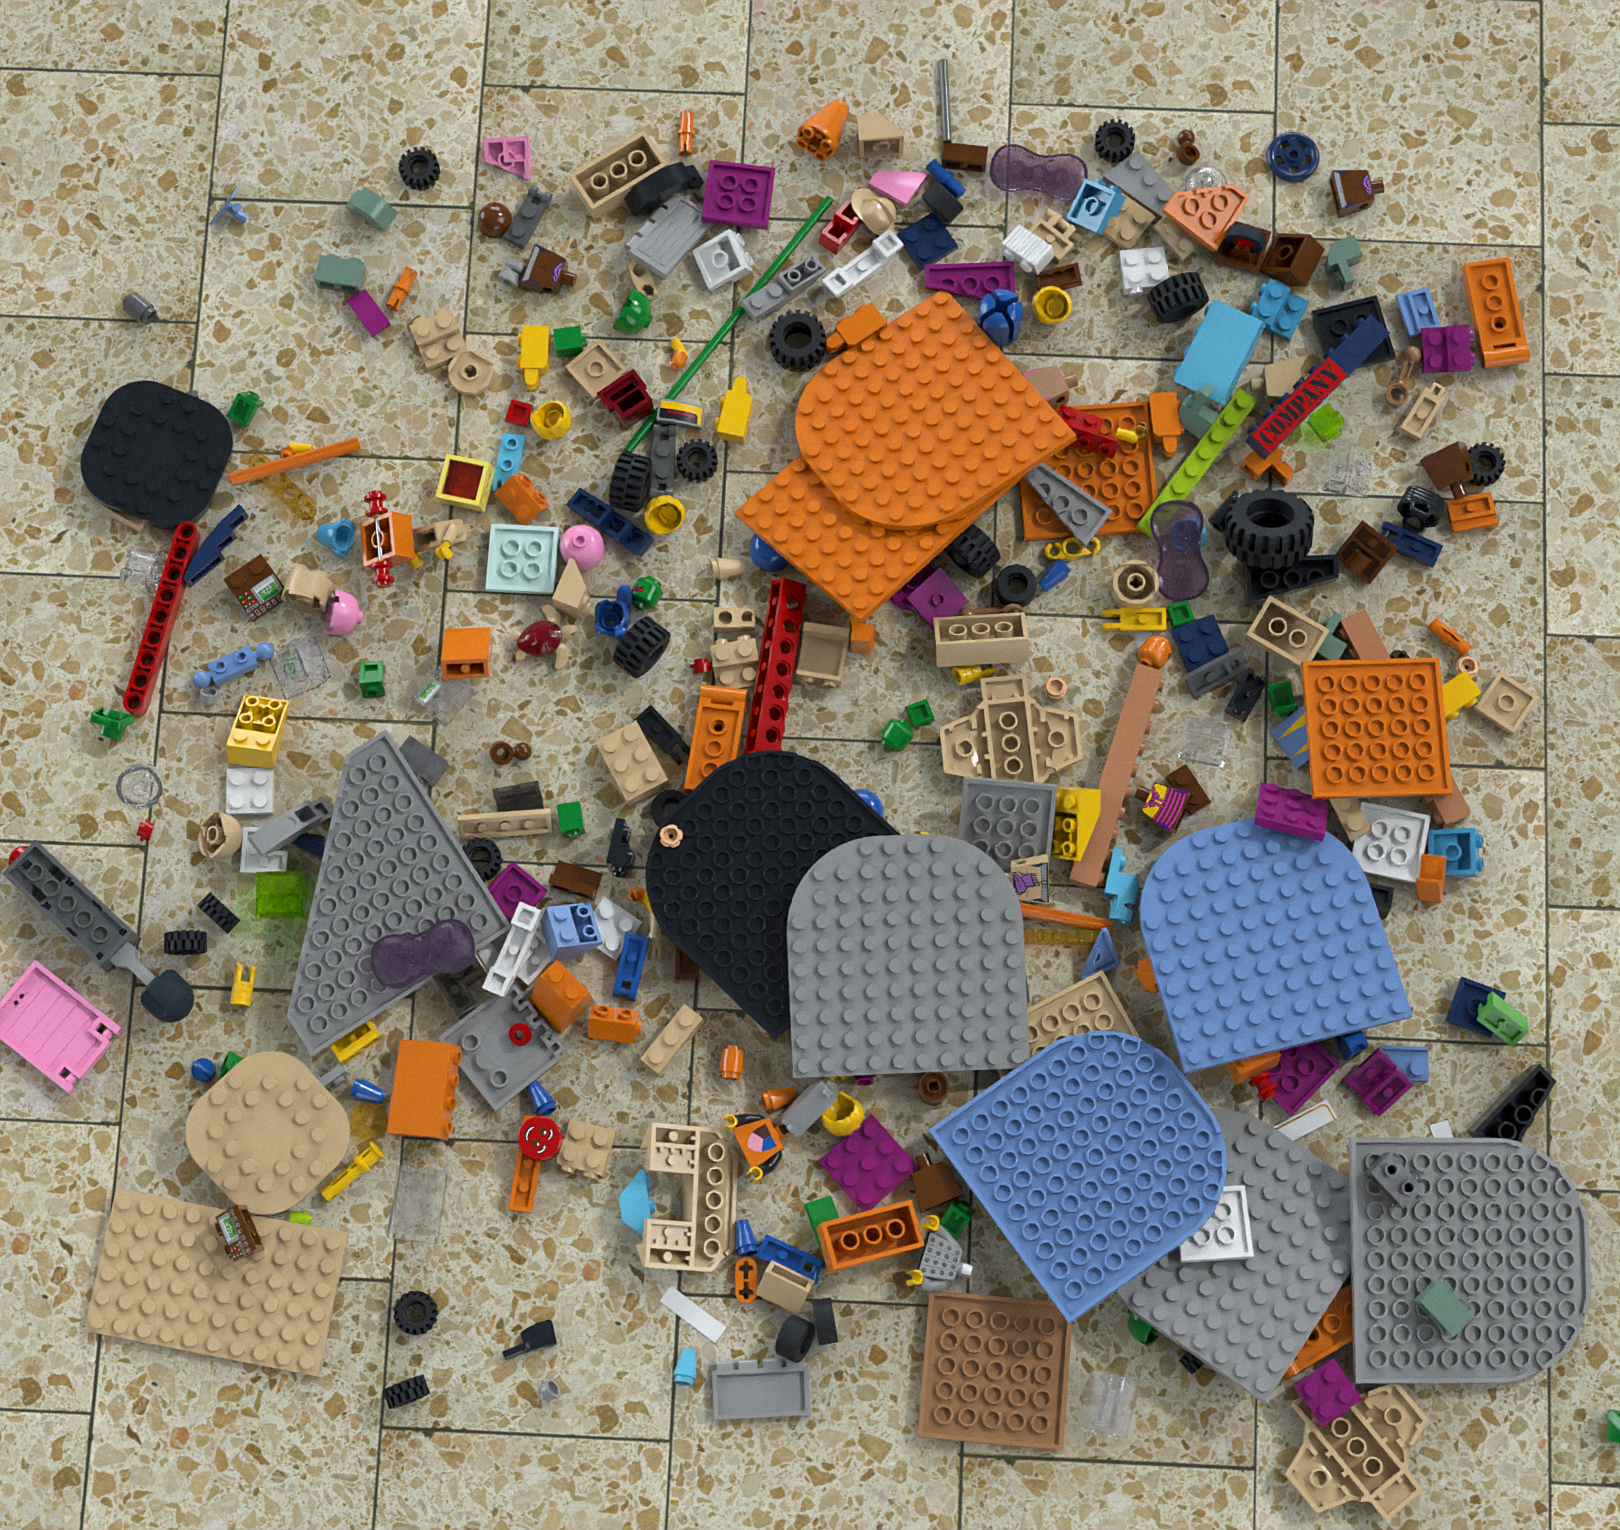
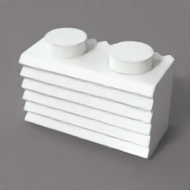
(1027, 250)

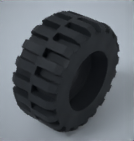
(1269, 528)

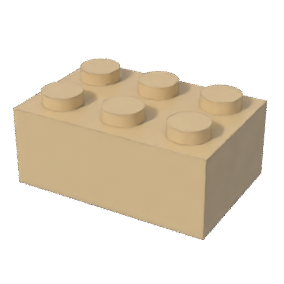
(632, 763)

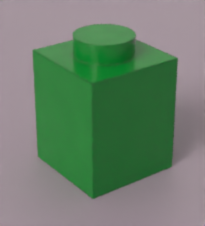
(569, 341)
(571, 819)

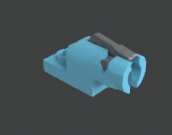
(1122, 890)

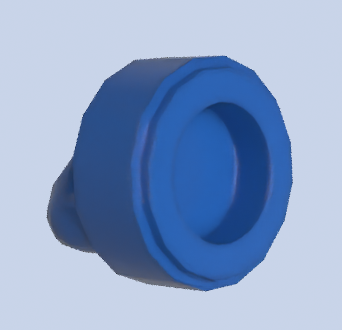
(203, 1070)

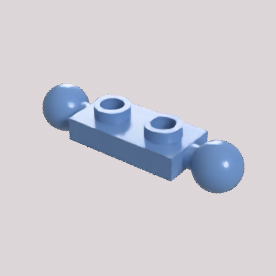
(233, 665)

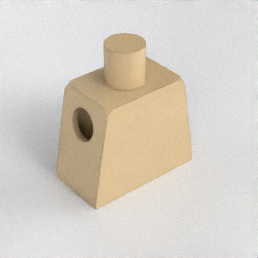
(1277, 380)

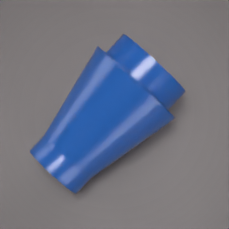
(1054, 574)
(366, 1091)
(542, 1101)
(745, 1239)

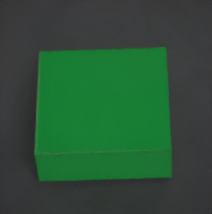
(1180, 613)
(919, 713)

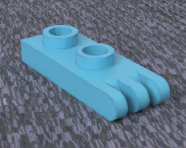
(509, 458)

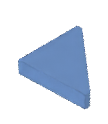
(1102, 956)

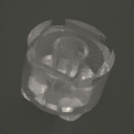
(143, 570)

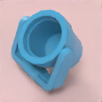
(337, 536)

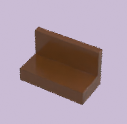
(964, 157)
(575, 880)

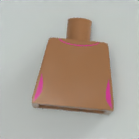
(1051, 384)

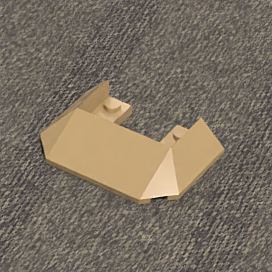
(707, 1200)

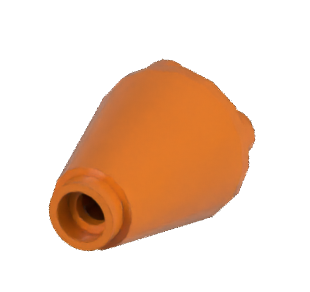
(823, 130)

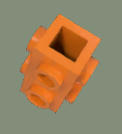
(614, 1024)

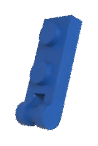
(631, 966)
(790, 1257)

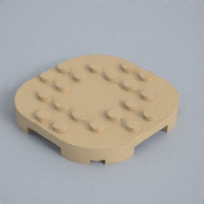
(267, 1132)

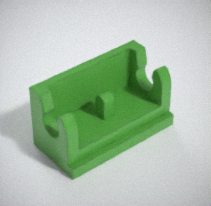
(1503, 1019)

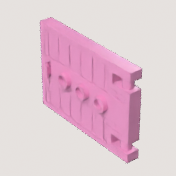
(54, 1026)

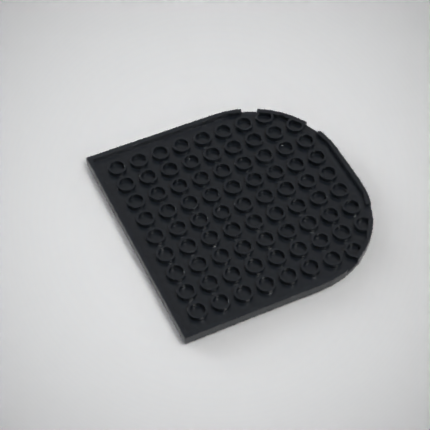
(741, 857)

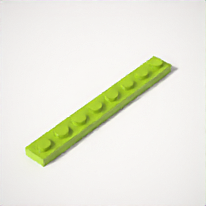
(1203, 454)

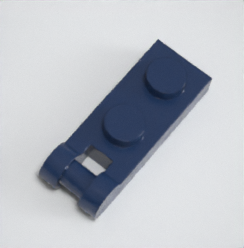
(1412, 544)

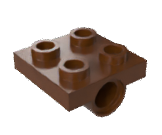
(1366, 552)

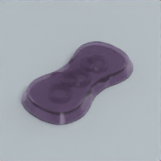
(1020, 169)
(1178, 532)
(442, 948)

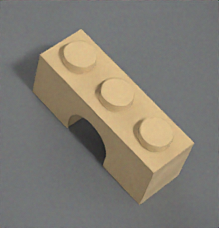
(671, 1039)

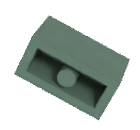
(340, 274)
(1443, 1307)

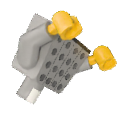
(938, 1259)

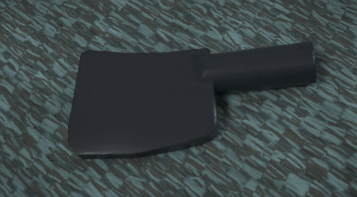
(533, 1337)

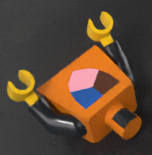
(758, 1141)

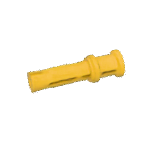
(361, 1164)

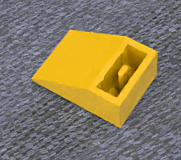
(257, 732)
(1074, 821)

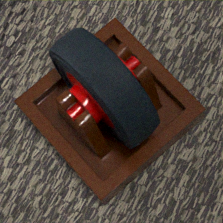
(1243, 247)

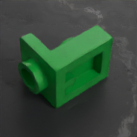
(245, 407)
(372, 679)
(957, 1217)

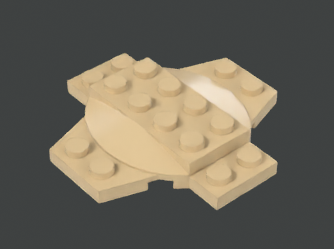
(1010, 736)
(1360, 1453)

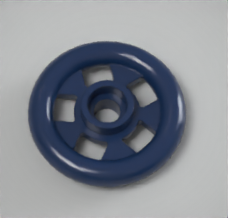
(1292, 139)

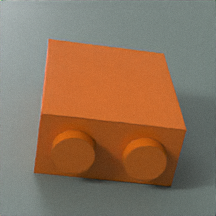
(467, 653)

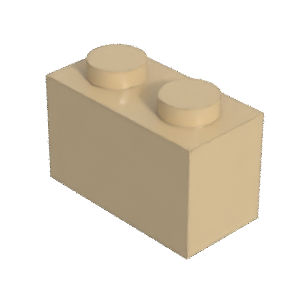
(784, 1287)

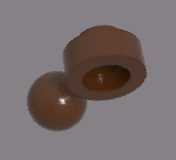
(1187, 152)
(521, 751)

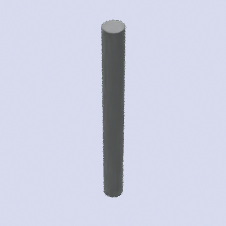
(945, 100)

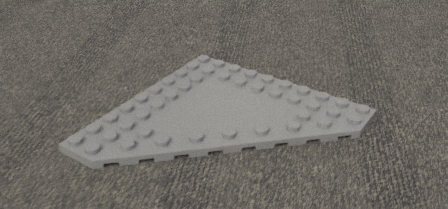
(381, 873)

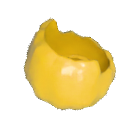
(1051, 305)
(551, 420)
(664, 514)
(843, 1116)

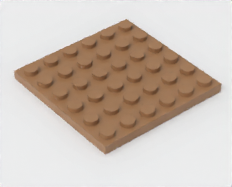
(995, 1371)

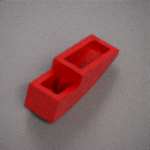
(840, 228)

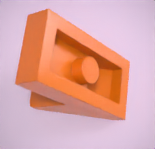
(1432, 877)

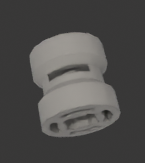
(511, 274)

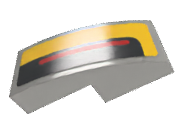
(681, 413)

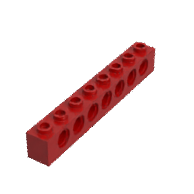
(782, 592)

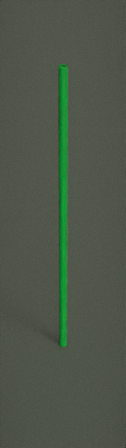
(731, 321)

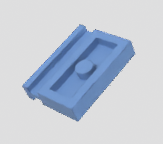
(1417, 311)
(1411, 1060)

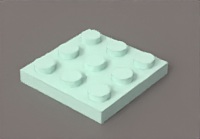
(522, 559)

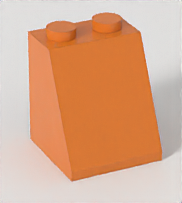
(560, 997)

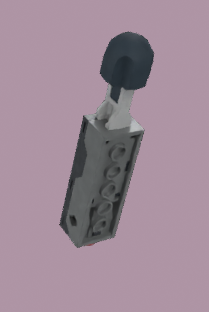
(94, 927)

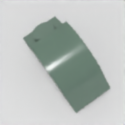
(372, 208)
(1341, 256)
(1195, 414)
(1331, 647)

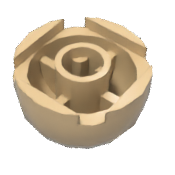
(220, 836)

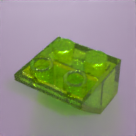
(281, 894)

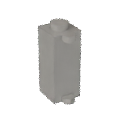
(810, 1105)

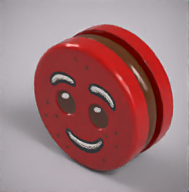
(540, 1138)

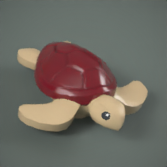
(545, 638)

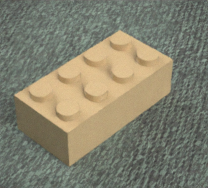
(614, 174)
(981, 639)

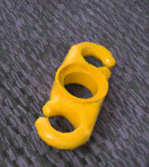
(1064, 555)

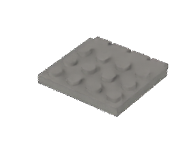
(489, 1056)

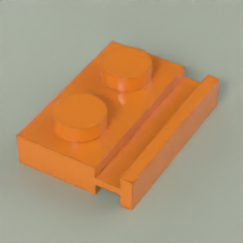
(1471, 512)

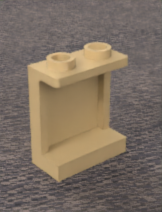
(823, 655)

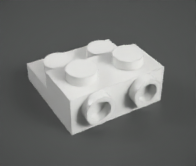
(723, 259)
(1142, 269)

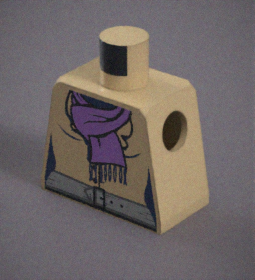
(1031, 878)

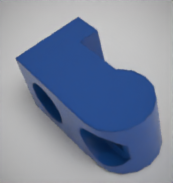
(1351, 1044)

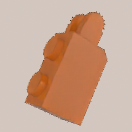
(855, 328)
(1165, 421)

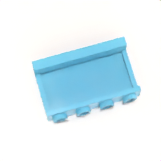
(1219, 351)

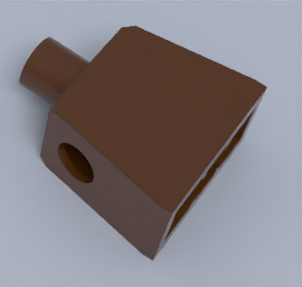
(1450, 469)
(933, 1184)

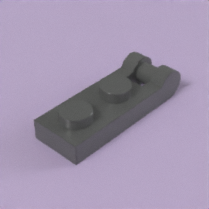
(528, 217)
(1216, 672)

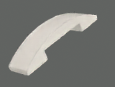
(864, 265)
(514, 950)

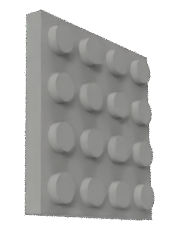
(1007, 818)

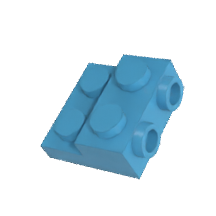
(1095, 205)
(1279, 309)
(1461, 849)

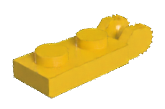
(1136, 620)

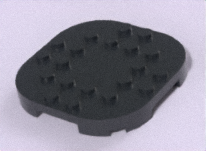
(157, 454)

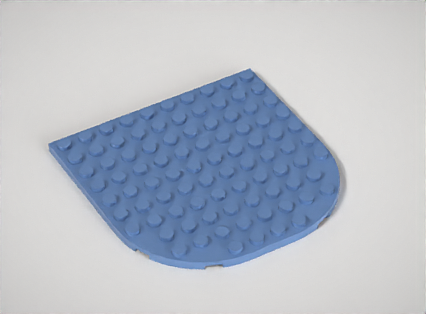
(1265, 944)
(1090, 1162)

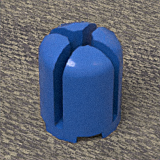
(1001, 316)

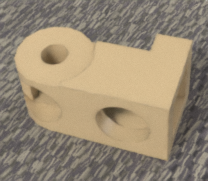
(642, 280)
(733, 620)

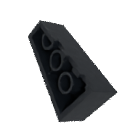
(1306, 574)
(1516, 1107)

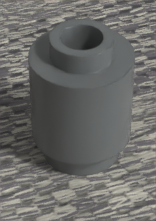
(139, 308)

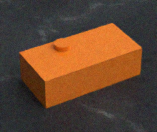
(870, 1236)

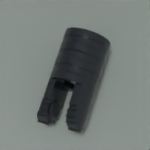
(1218, 519)

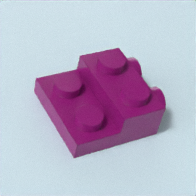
(1446, 349)

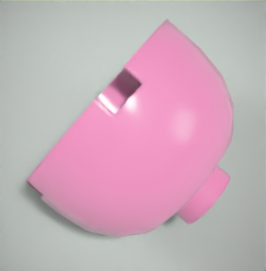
(583, 545)
(342, 613)

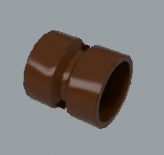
(933, 1088)

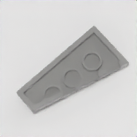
(1141, 183)
(1071, 504)

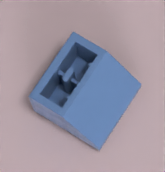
(570, 930)

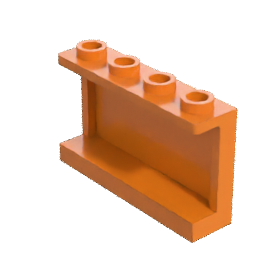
(424, 1089)

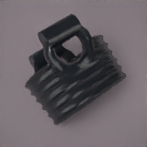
(1422, 505)

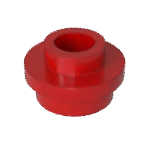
(701, 665)
(145, 830)
(526, 1031)

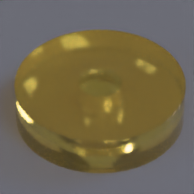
(358, 1119)

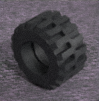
(1178, 297)
(792, 324)
(630, 481)
(973, 552)
(641, 647)

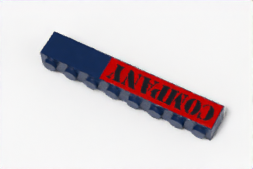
(1317, 386)

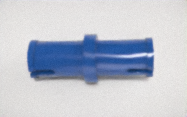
(946, 178)

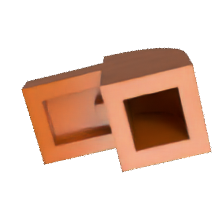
(1257, 467)

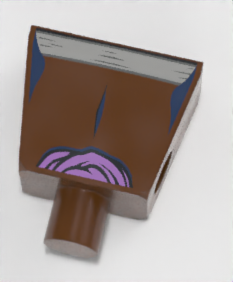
(1353, 191)
(546, 272)

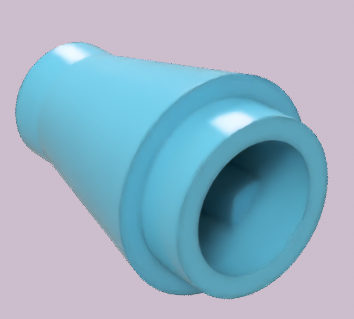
(686, 1368)

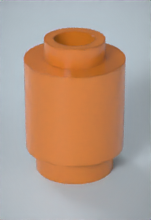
(732, 1062)

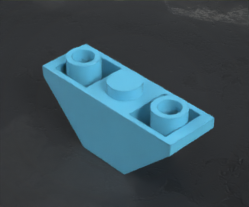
(636, 1203)

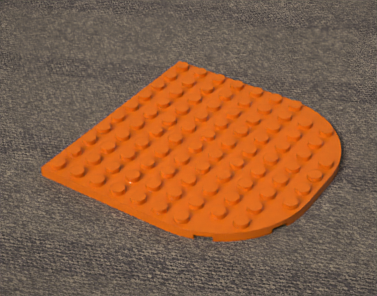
(923, 420)

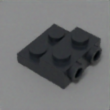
(620, 856)

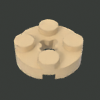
(474, 385)

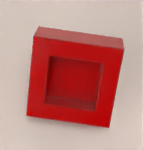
(519, 413)

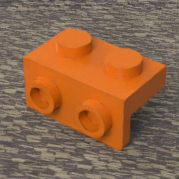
(522, 498)

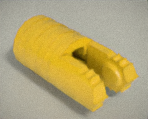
(967, 674)
(242, 990)

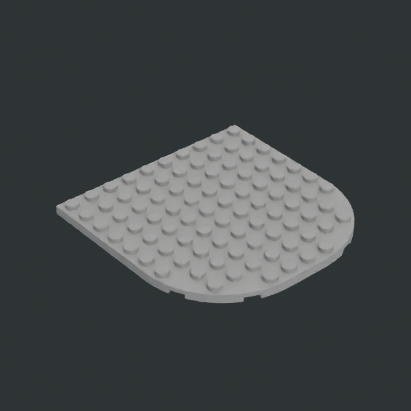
(906, 961)
(1491, 1225)
(1257, 1311)

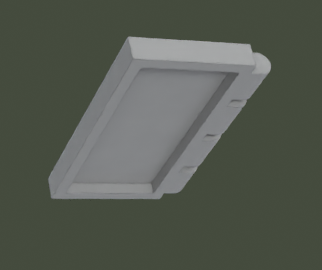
(668, 235)
(760, 1391)

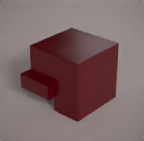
(627, 399)

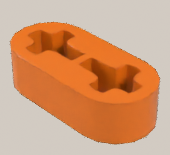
(752, 1280)

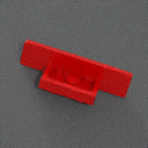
(1087, 430)

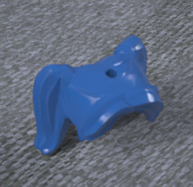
(614, 611)

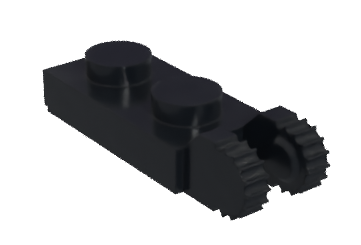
(661, 733)

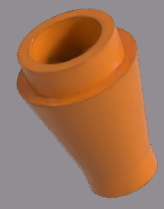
(778, 1097)

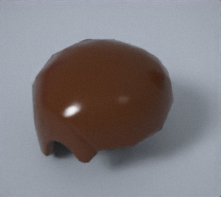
(494, 220)

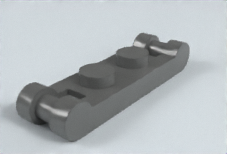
(663, 460)

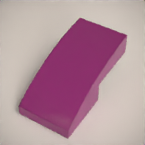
(368, 312)

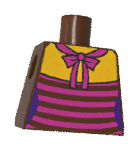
(1165, 805)

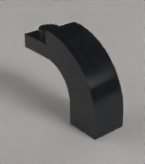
(660, 185)

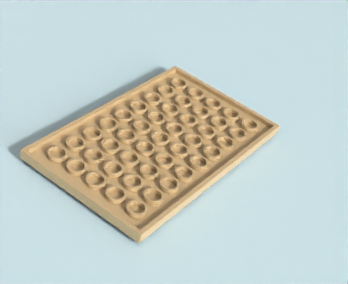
(176, 1288)

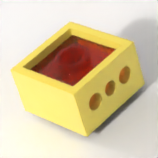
(465, 482)

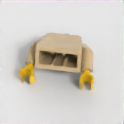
(439, 536)

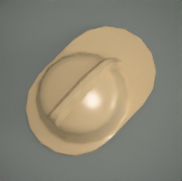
(873, 210)

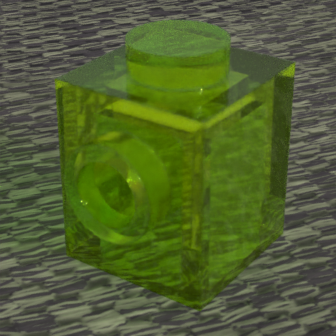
(1326, 423)

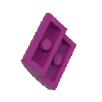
(1379, 1081)

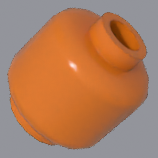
(1155, 652)

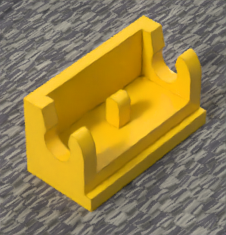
(356, 1042)

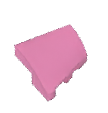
(510, 154)
(897, 185)

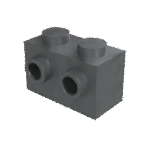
(423, 761)
(1394, 1179)

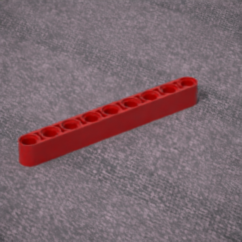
(163, 629)

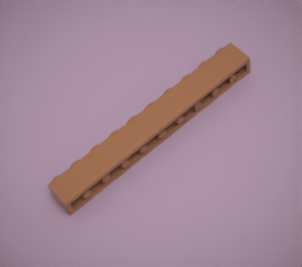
(1366, 644)
(1117, 773)

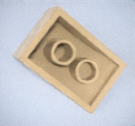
(1286, 632)

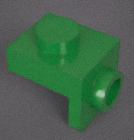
(1282, 698)

